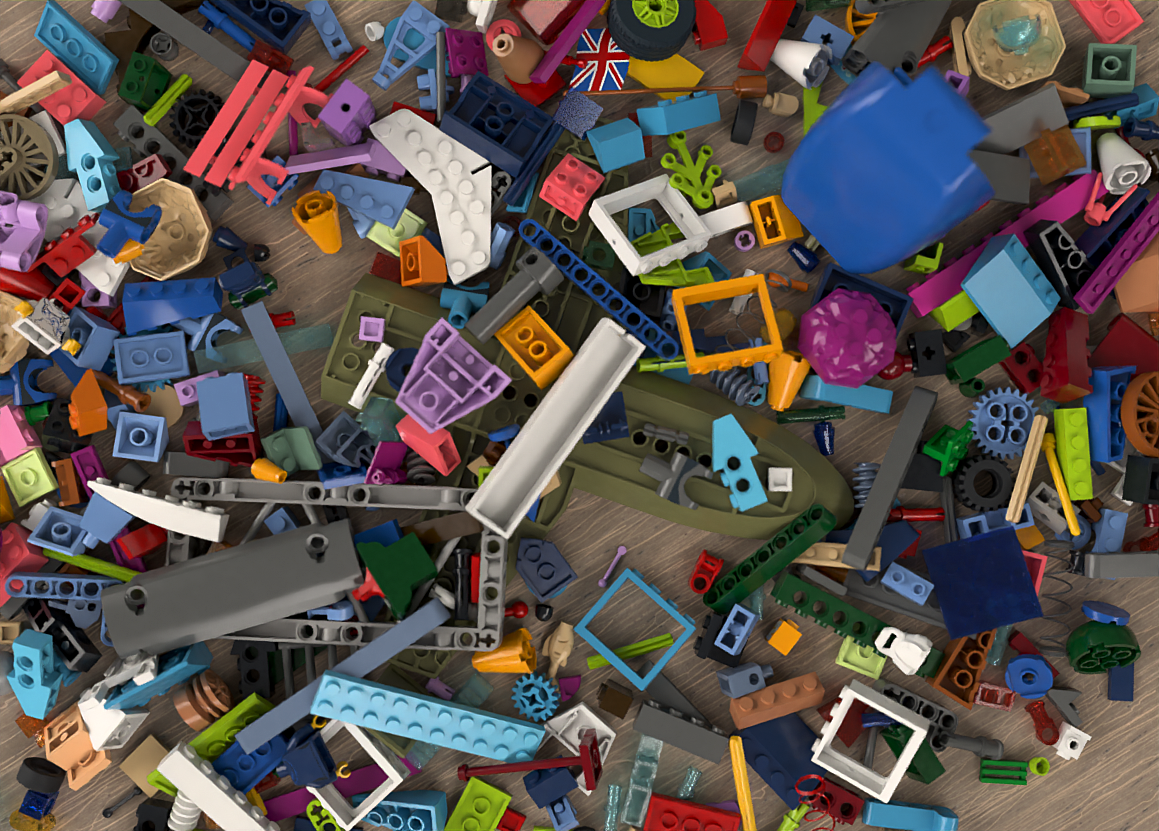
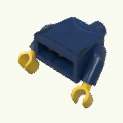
(309, 759)

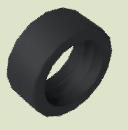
(744, 122)
(40, 775)

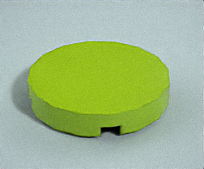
(1097, 122)

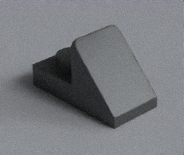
(1061, 699)

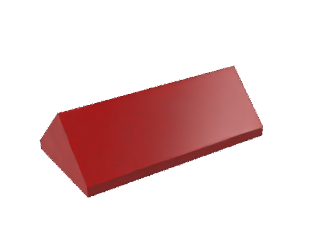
(766, 34)

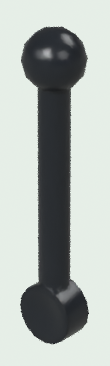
(109, 811)

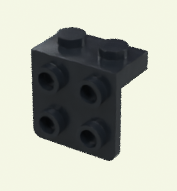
(58, 432)
(705, 646)

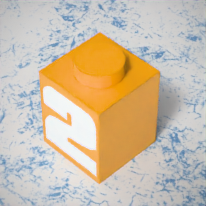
(783, 636)

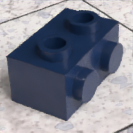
(549, 784)

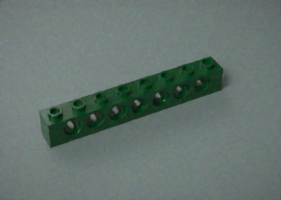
(784, 593)

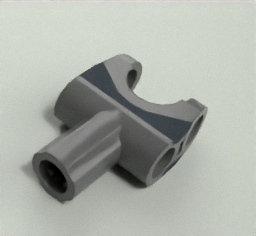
(673, 476)

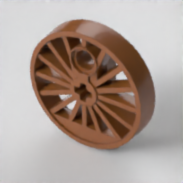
(1146, 422)

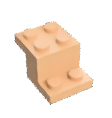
(71, 748)

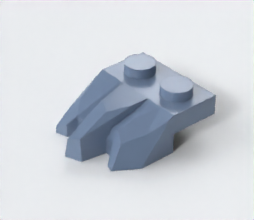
(346, 442)

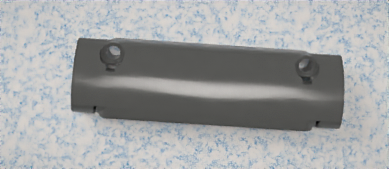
(233, 589)

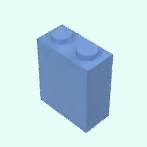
(225, 406)

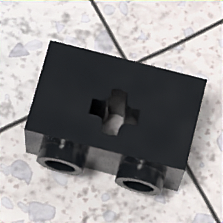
(931, 342)

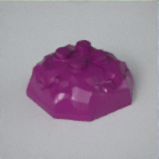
(847, 338)

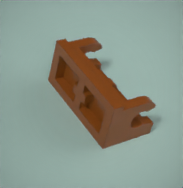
(70, 483)

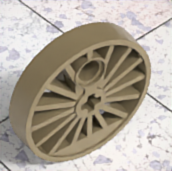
(16, 155)

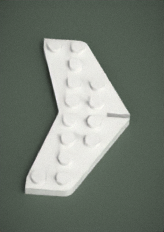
(458, 197)
(65, 208)

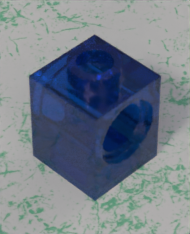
(38, 804)

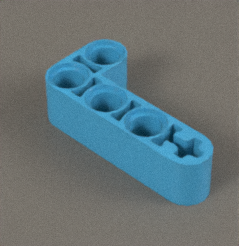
(864, 397)
(908, 816)

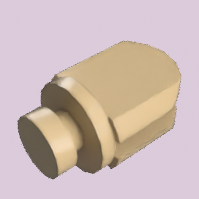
(781, 104)

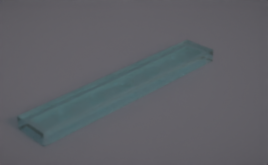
(248, 351)

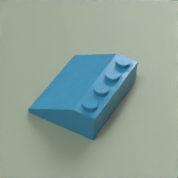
(1010, 289)
(173, 669)

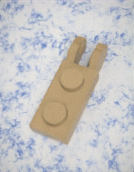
(959, 47)

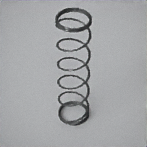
(782, 288)
(1046, 649)

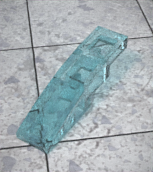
(760, 182)
(641, 781)

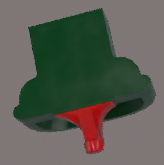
(394, 572)

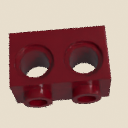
(1019, 372)
(838, 796)

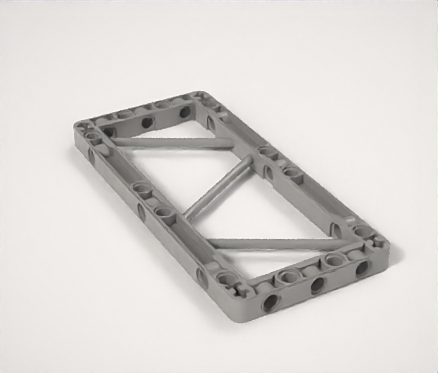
(293, 629)

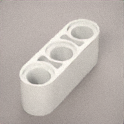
(727, 219)

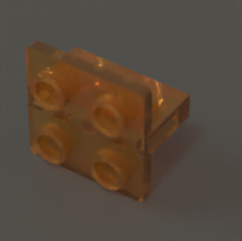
(1054, 154)

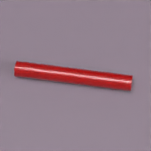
(341, 69)

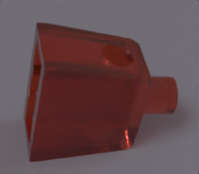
(852, 723)

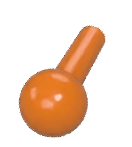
(798, 285)

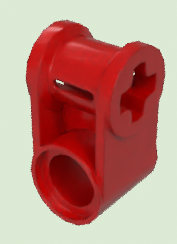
(705, 571)

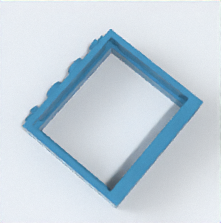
(612, 657)

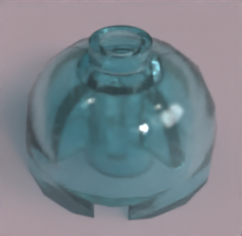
(1018, 34)

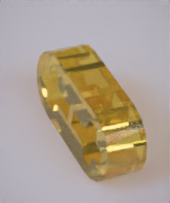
(31, 824)

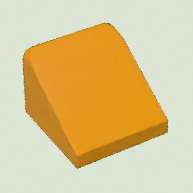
(1029, 537)

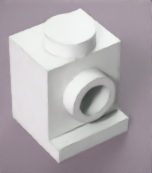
(37, 513)
(1066, 735)

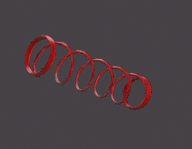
(823, 786)

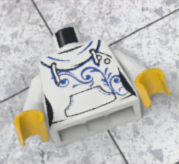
(45, 325)

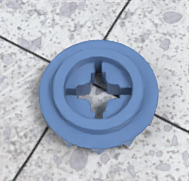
(1080, 540)

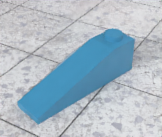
(408, 810)

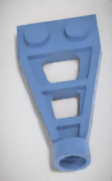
(423, 22)

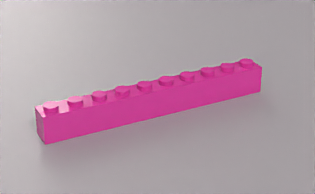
(1059, 207)

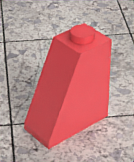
(435, 448)

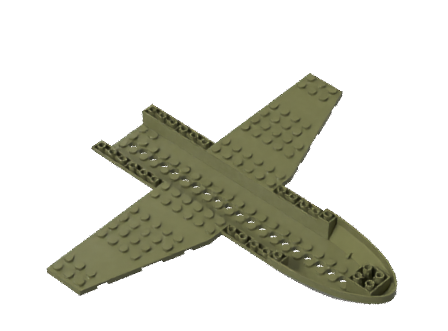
(599, 468)

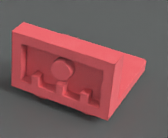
(571, 186)

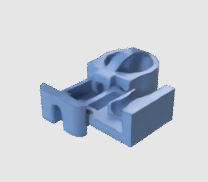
(336, 611)

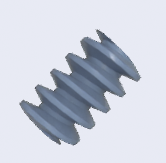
(734, 385)
(865, 479)

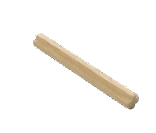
(1026, 469)

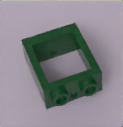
(142, 93)
(977, 359)
(924, 765)

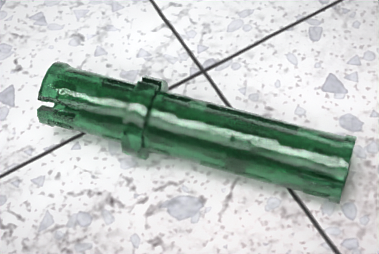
(812, 414)

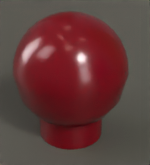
(900, 365)

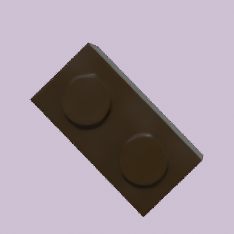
(614, 698)

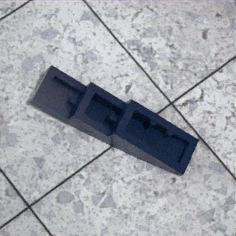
(706, 344)

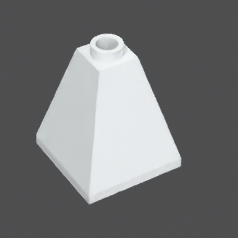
(111, 727)

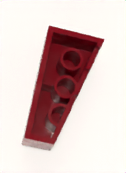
(1066, 357)

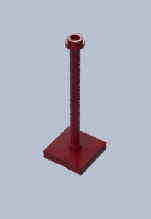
(588, 759)

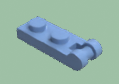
(328, 27)

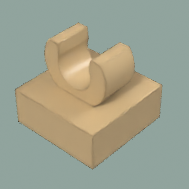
(724, 194)

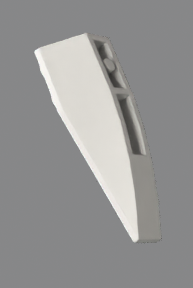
(165, 512)

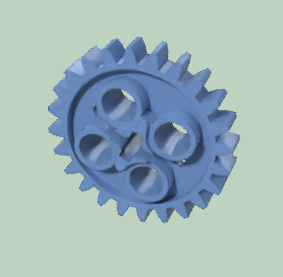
(984, 421)

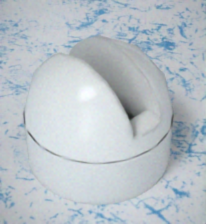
(374, 30)

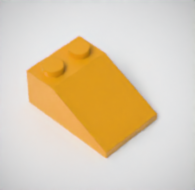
(535, 347)

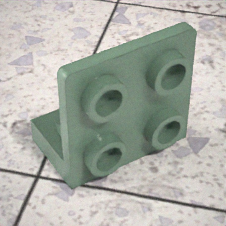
(292, 449)

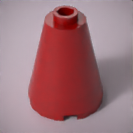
(27, 285)

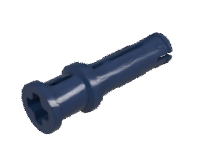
(1145, 130)

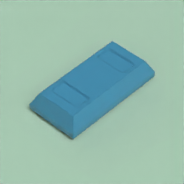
(524, 200)

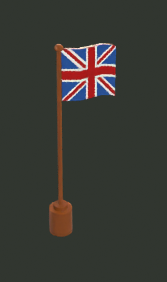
(609, 66)

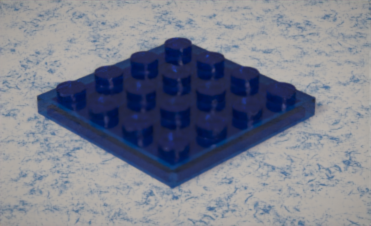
(982, 583)

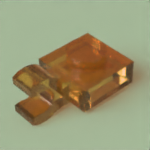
(33, 727)

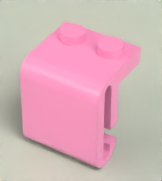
(15, 434)

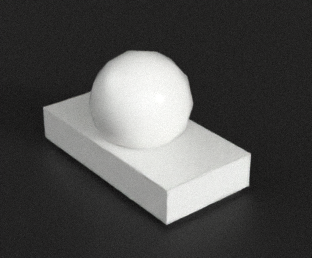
(483, 11)

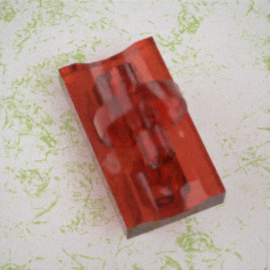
(270, 57)

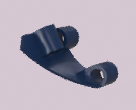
(893, 541)

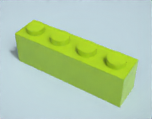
(1073, 451)

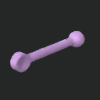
(621, 551)

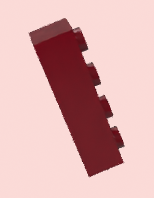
(1022, 645)

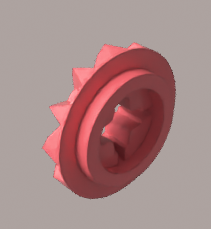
(495, 30)

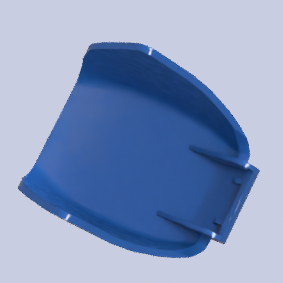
(887, 169)

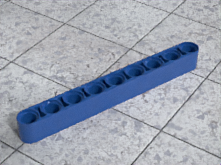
(593, 279)

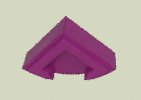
(569, 686)

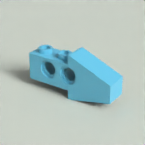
(93, 161)
(731, 441)
(34, 674)

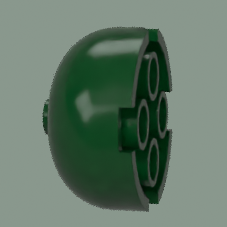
(1099, 646)

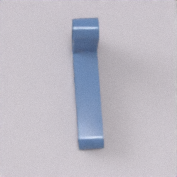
(55, 590)

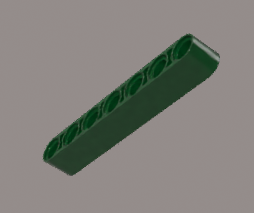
(770, 559)

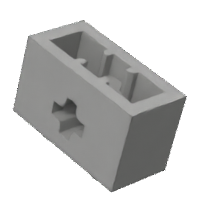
(1048, 508)

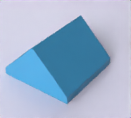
(617, 144)

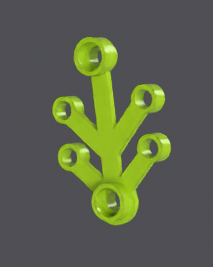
(691, 171)

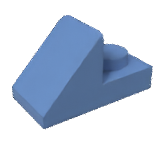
(562, 813)

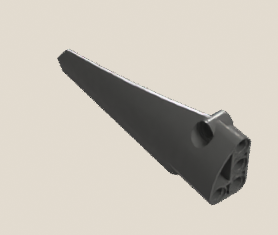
(897, 37)

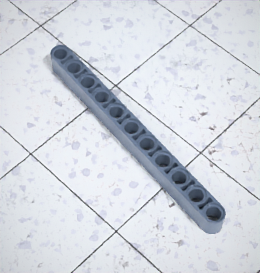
(356, 665)

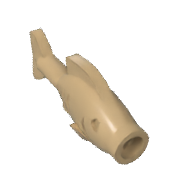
(558, 648)

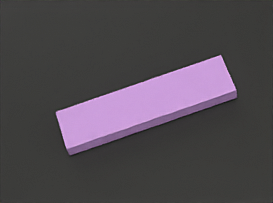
(330, 158)

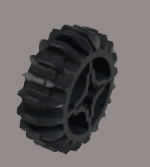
(185, 107)

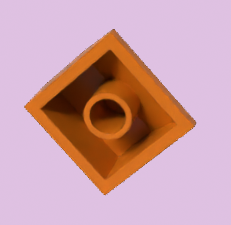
(421, 263)
(88, 406)

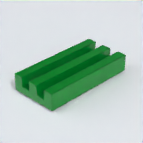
(1003, 780)

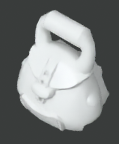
(906, 649)

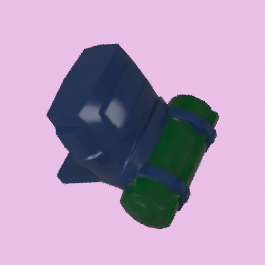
(245, 281)

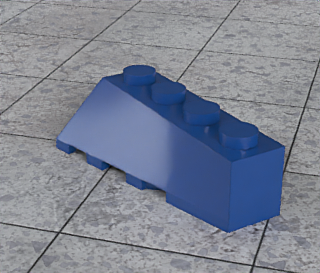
(169, 301)
(1104, 412)

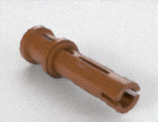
(126, 393)

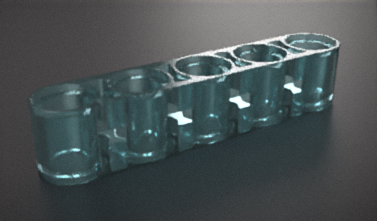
(471, 694)

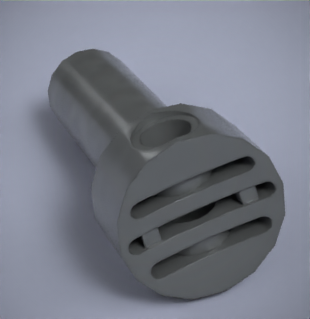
(535, 275)

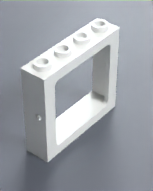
(673, 203)
(853, 771)
(330, 797)

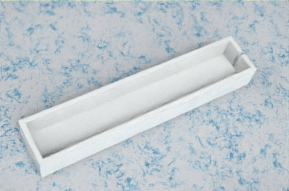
(555, 427)

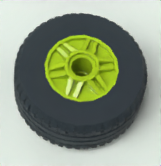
(651, 27)

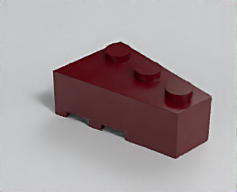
(236, 449)

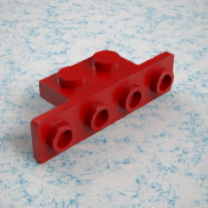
(69, 250)

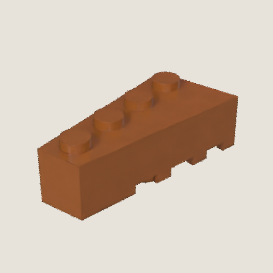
(962, 667)

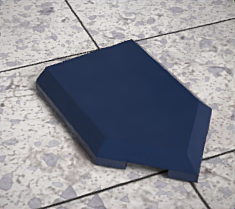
(543, 567)

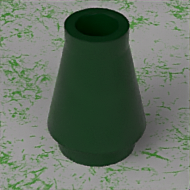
(968, 390)

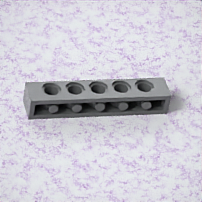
(132, 122)

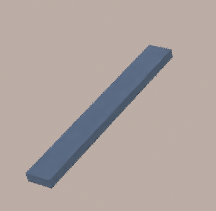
(282, 371)

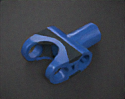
(126, 225)
(23, 382)

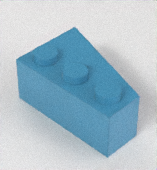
(679, 115)

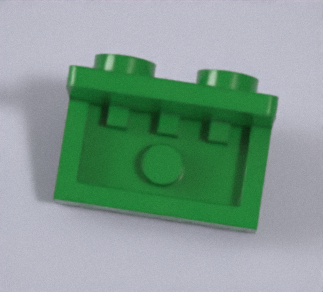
(949, 446)

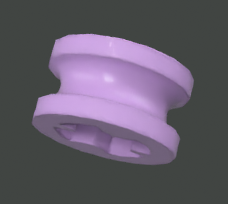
(751, 239)

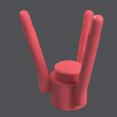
(1096, 211)

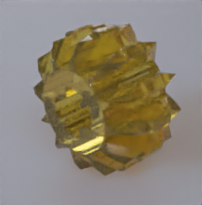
(785, 323)

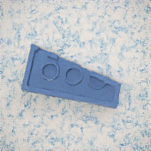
(370, 197)

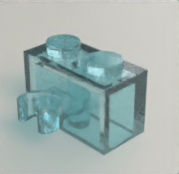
(380, 420)

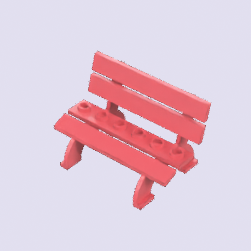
(252, 164)

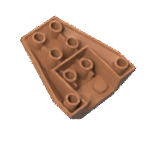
(1140, 284)

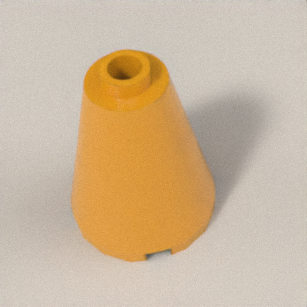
(320, 219)
(785, 378)
(512, 656)

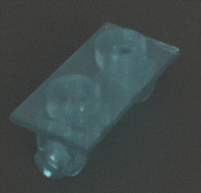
(999, 644)

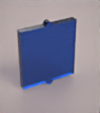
(577, 113)

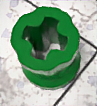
(38, 413)

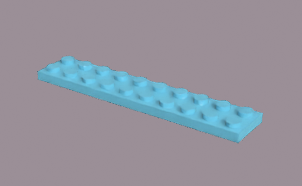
(426, 718)

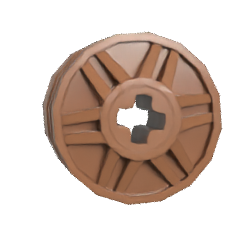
(203, 700)

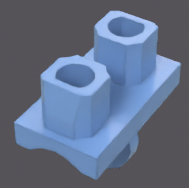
(429, 81)
(667, 318)

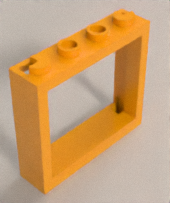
(722, 290)

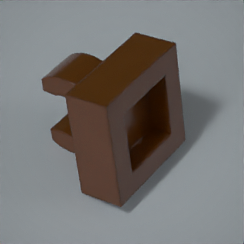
(495, 451)
(1089, 509)

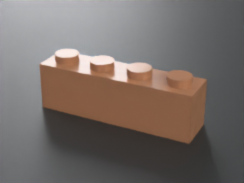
(776, 700)

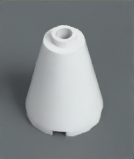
(803, 61)
(1120, 164)

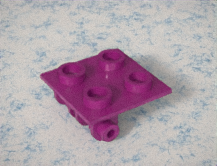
(465, 52)
(387, 464)

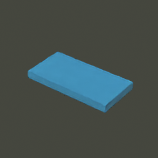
(76, 47)

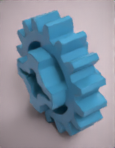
(531, 697)

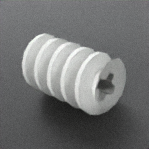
(184, 814)

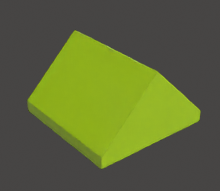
(954, 311)

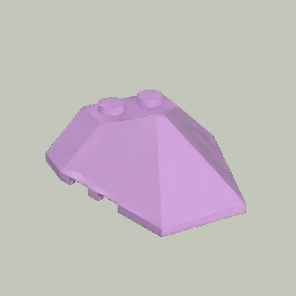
(448, 380)

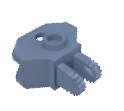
(80, 610)

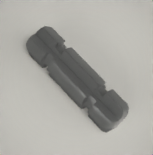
(666, 433)

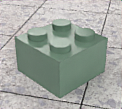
(1109, 70)

